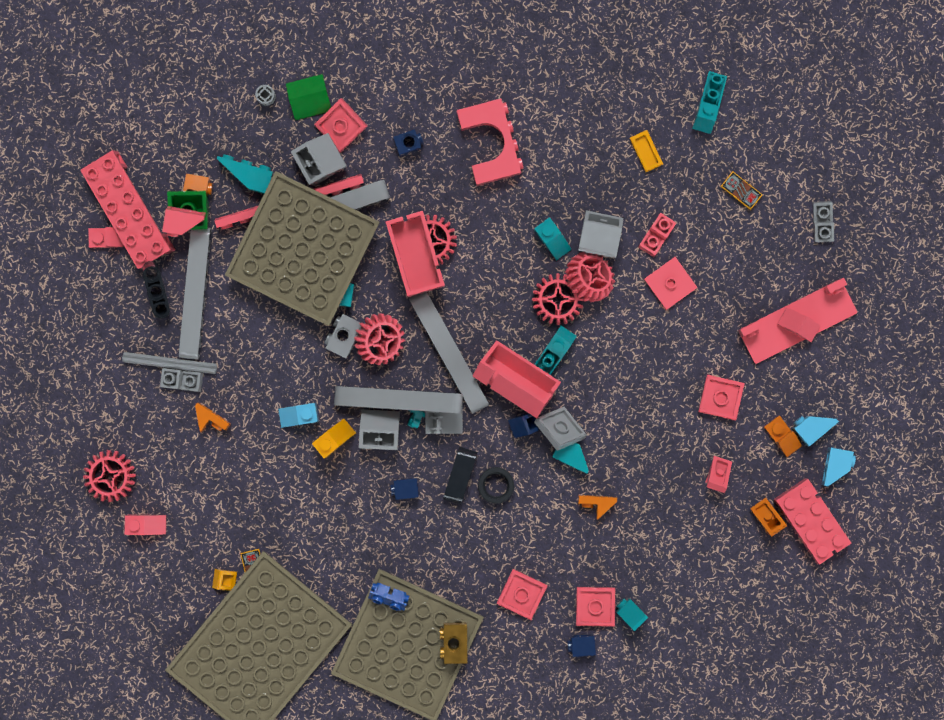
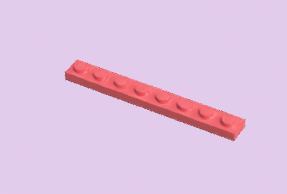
(334, 188)

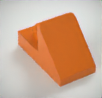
(205, 415)
(783, 436)
(603, 503)
(768, 517)

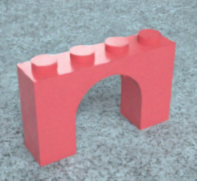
(493, 114)

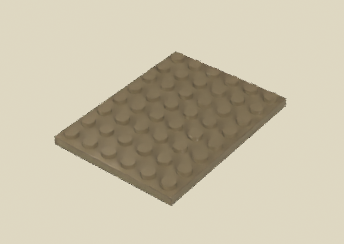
(259, 644)

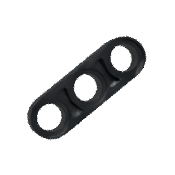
(156, 281)
(460, 475)

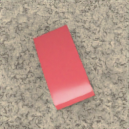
(657, 235)

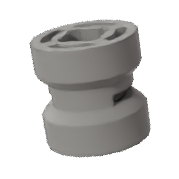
(265, 95)

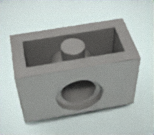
(339, 347)

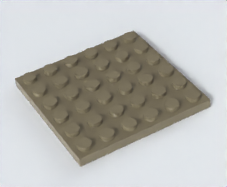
(302, 248)
(400, 650)

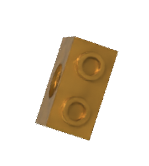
(454, 655)

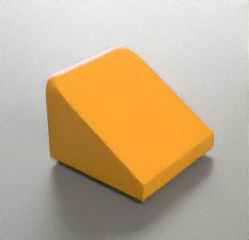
(224, 579)

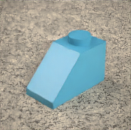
(298, 415)
(812, 428)
(837, 465)

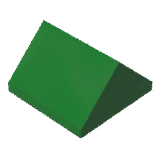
(308, 97)
(191, 201)

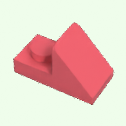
(104, 238)
(718, 474)

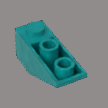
(709, 102)
(252, 177)
(555, 350)

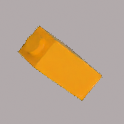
(333, 438)

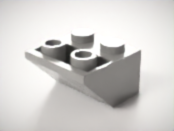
(318, 159)
(600, 234)
(379, 429)

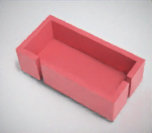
(415, 254)
(516, 379)
(812, 521)

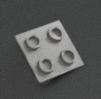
(443, 423)

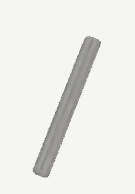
(169, 363)

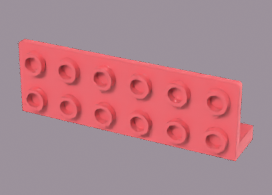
(126, 209)
(823, 306)

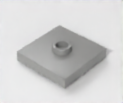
(560, 428)

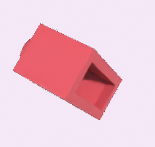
(179, 220)
(145, 524)

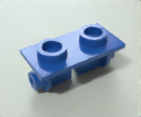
(381, 595)

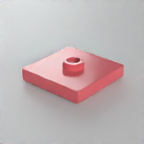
(341, 124)
(670, 283)
(721, 397)
(521, 594)
(595, 606)

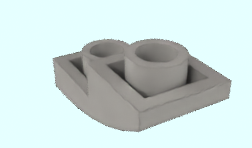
(823, 221)
(181, 379)

